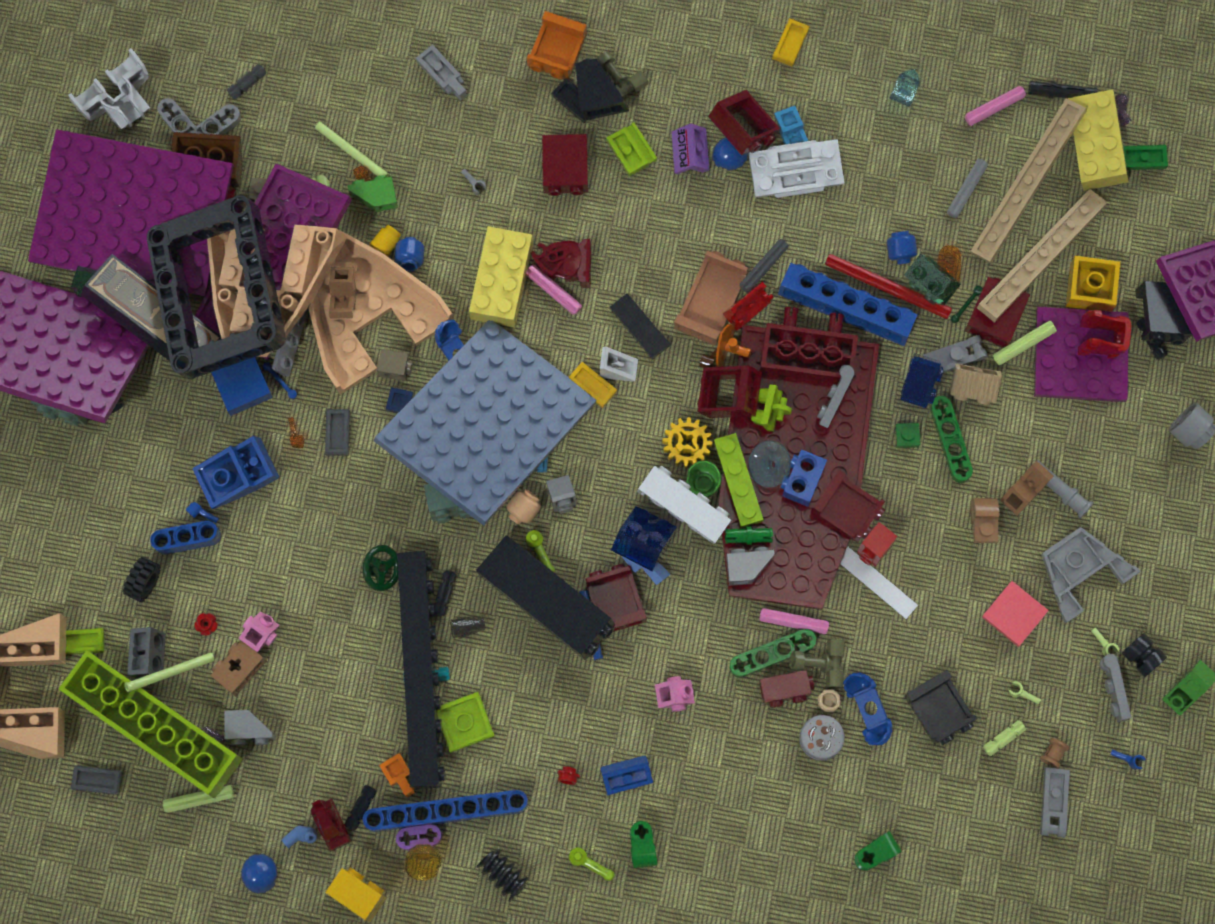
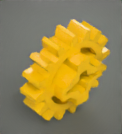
(693, 450)

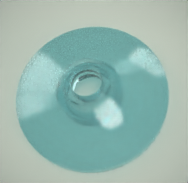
(761, 463)

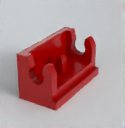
(748, 306)

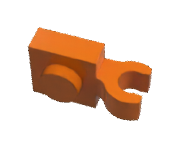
(397, 772)

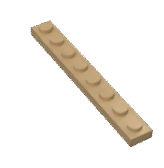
(1028, 180)
(1041, 255)

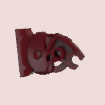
(568, 261)
(330, 824)

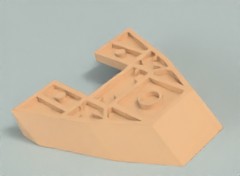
(379, 289)

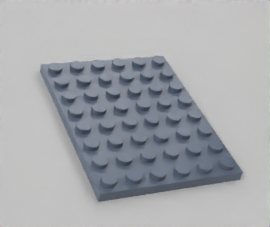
(485, 421)

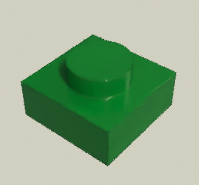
(907, 435)

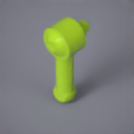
(535, 540)
(579, 857)

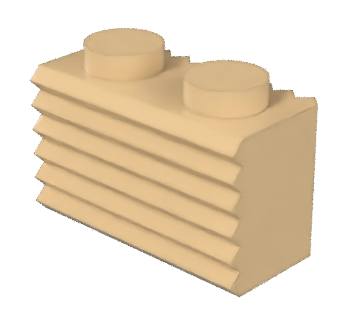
(975, 384)

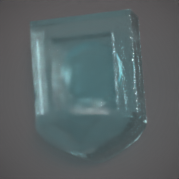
(905, 87)

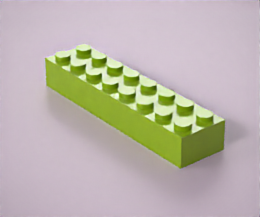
(151, 724)

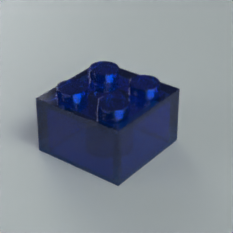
(920, 380)
(643, 538)

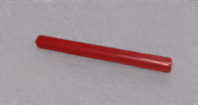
(886, 285)

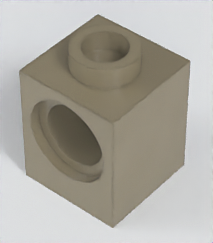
(394, 365)

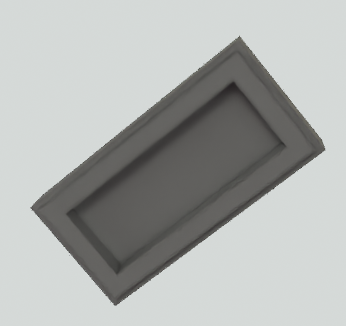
(337, 432)
(96, 780)

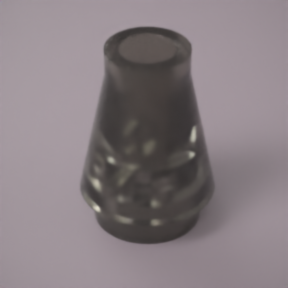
(466, 626)

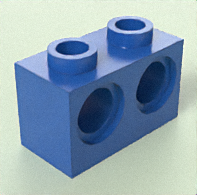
(807, 479)

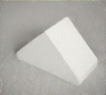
(617, 365)

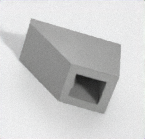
(561, 494)
(747, 566)
(245, 726)

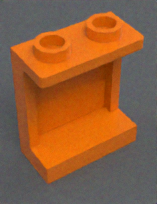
(557, 46)

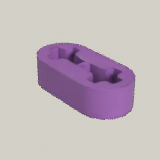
(417, 831)

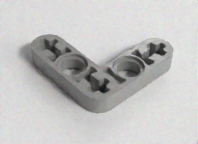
(202, 127)

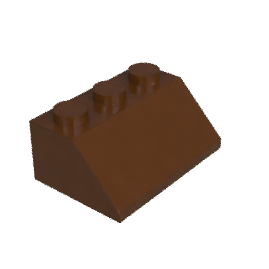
(212, 146)

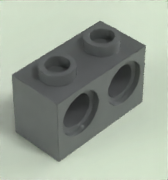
(145, 651)

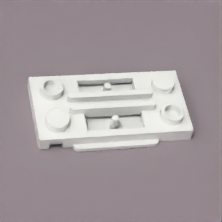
(796, 168)

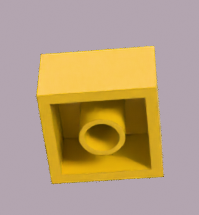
(1093, 284)
(355, 894)

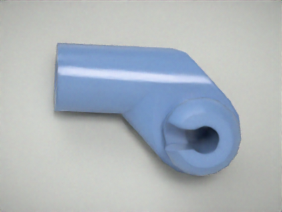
(300, 833)

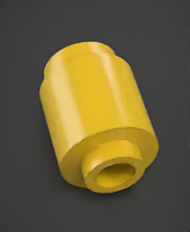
(385, 240)

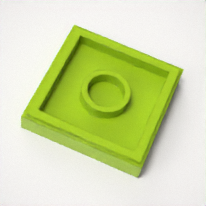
(465, 722)

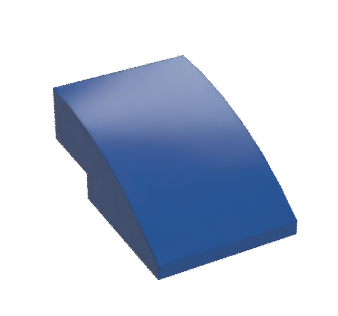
(242, 385)
(235, 472)

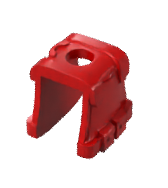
(1122, 333)

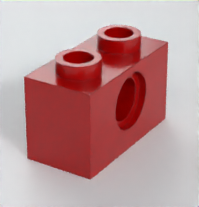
(876, 545)

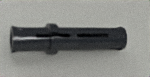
(1058, 90)

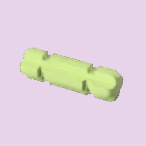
(1004, 738)

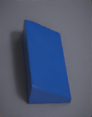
(626, 775)

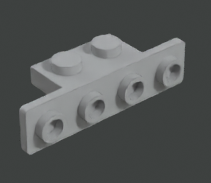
(285, 355)

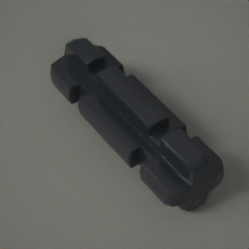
(1158, 351)
(444, 592)
(360, 807)

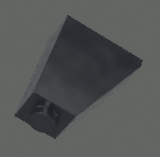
(597, 92)

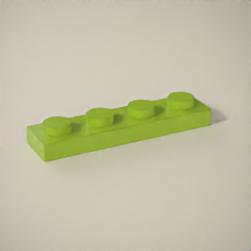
(738, 480)

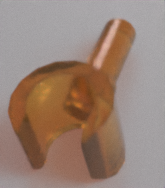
(360, 173)
(297, 441)

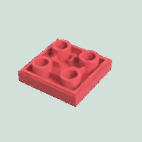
(1015, 613)

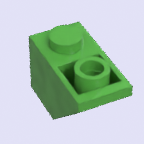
(375, 194)
(1190, 687)

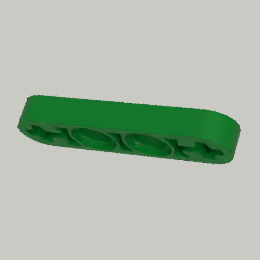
(951, 439)
(771, 650)

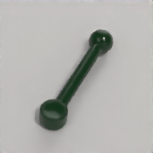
(977, 291)

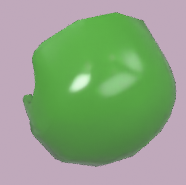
(704, 478)

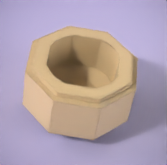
(829, 701)

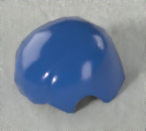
(727, 156)
(259, 873)

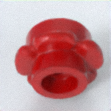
(210, 628)
(568, 776)

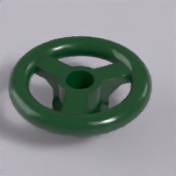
(376, 568)

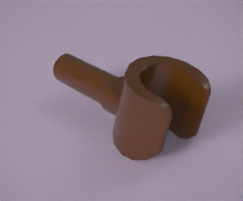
(708, 361)

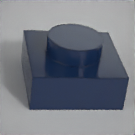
(398, 399)

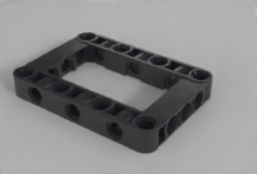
(175, 300)

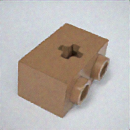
(231, 678)

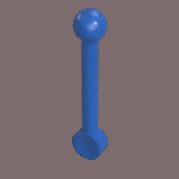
(292, 394)

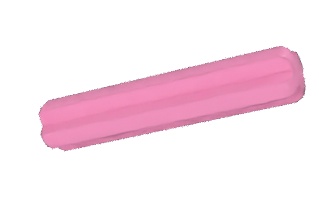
(995, 105)
(553, 289)
(794, 621)

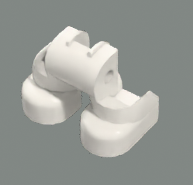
(127, 105)

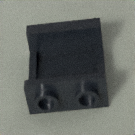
(1162, 315)
(940, 708)

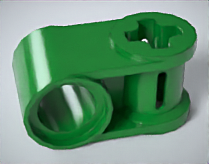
(642, 850)
(880, 850)

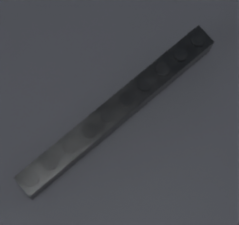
(419, 670)

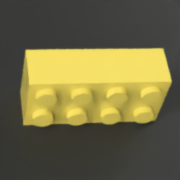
(1099, 142)
(501, 276)

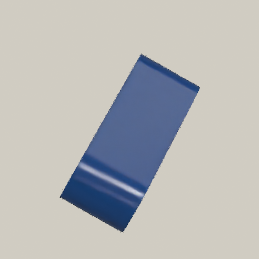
(175, 533)

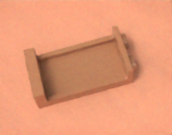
(710, 296)

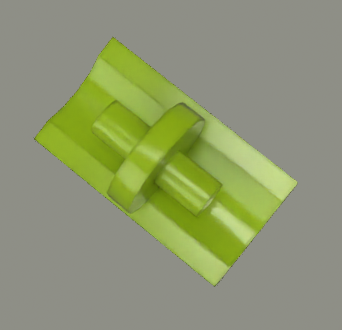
(774, 408)

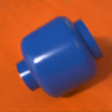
(902, 247)
(409, 253)

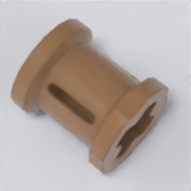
(1054, 753)

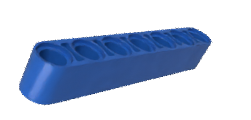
(434, 807)

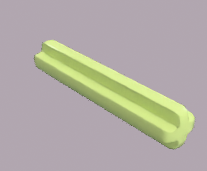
(1024, 342)
(196, 799)

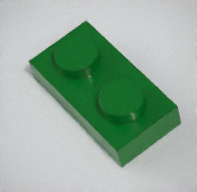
(1146, 157)

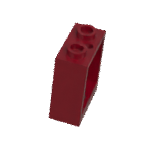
(753, 113)
(747, 395)

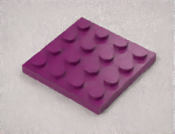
(1192, 284)
(1067, 375)

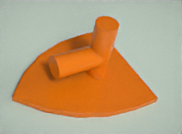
(729, 344)

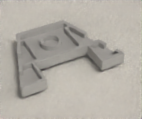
(1075, 561)

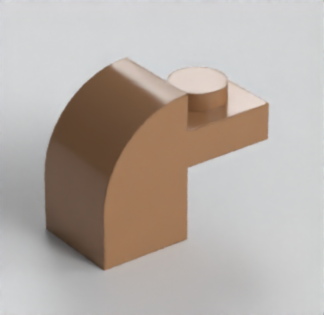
(342, 292)
(1026, 488)
(984, 517)

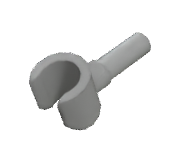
(473, 182)

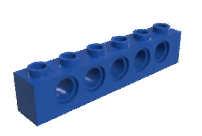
(853, 314)

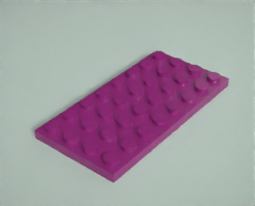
(285, 202)

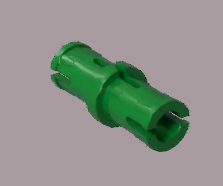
(748, 535)

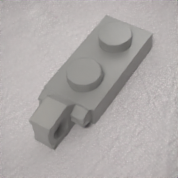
(442, 72)

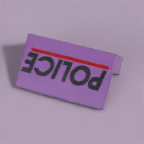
(690, 149)

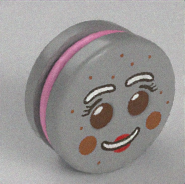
(821, 737)

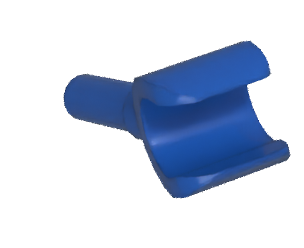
(194, 509)
(1130, 759)

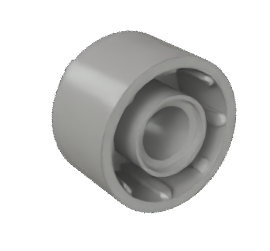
(1193, 426)

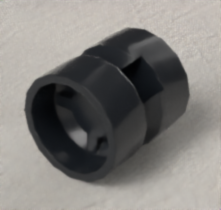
(1144, 655)

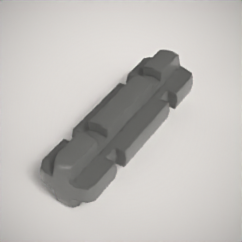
(246, 81)

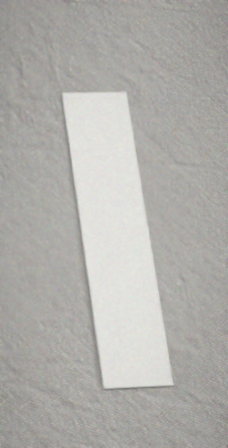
(878, 583)

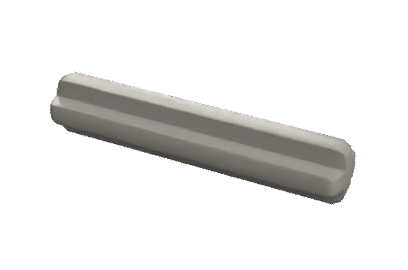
(967, 188)

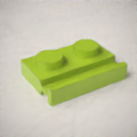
(631, 149)

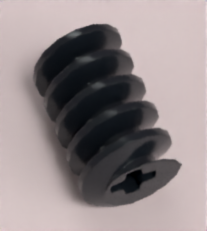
(503, 874)

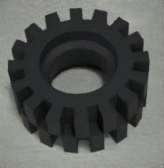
(141, 579)

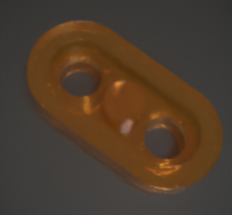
(954, 266)

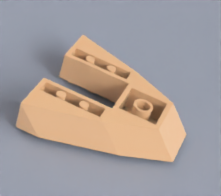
(308, 263)
(34, 730)

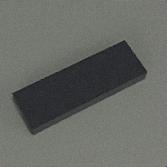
(639, 326)

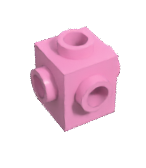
(259, 631)
(675, 694)

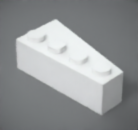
(684, 504)

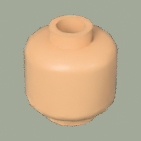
(523, 507)

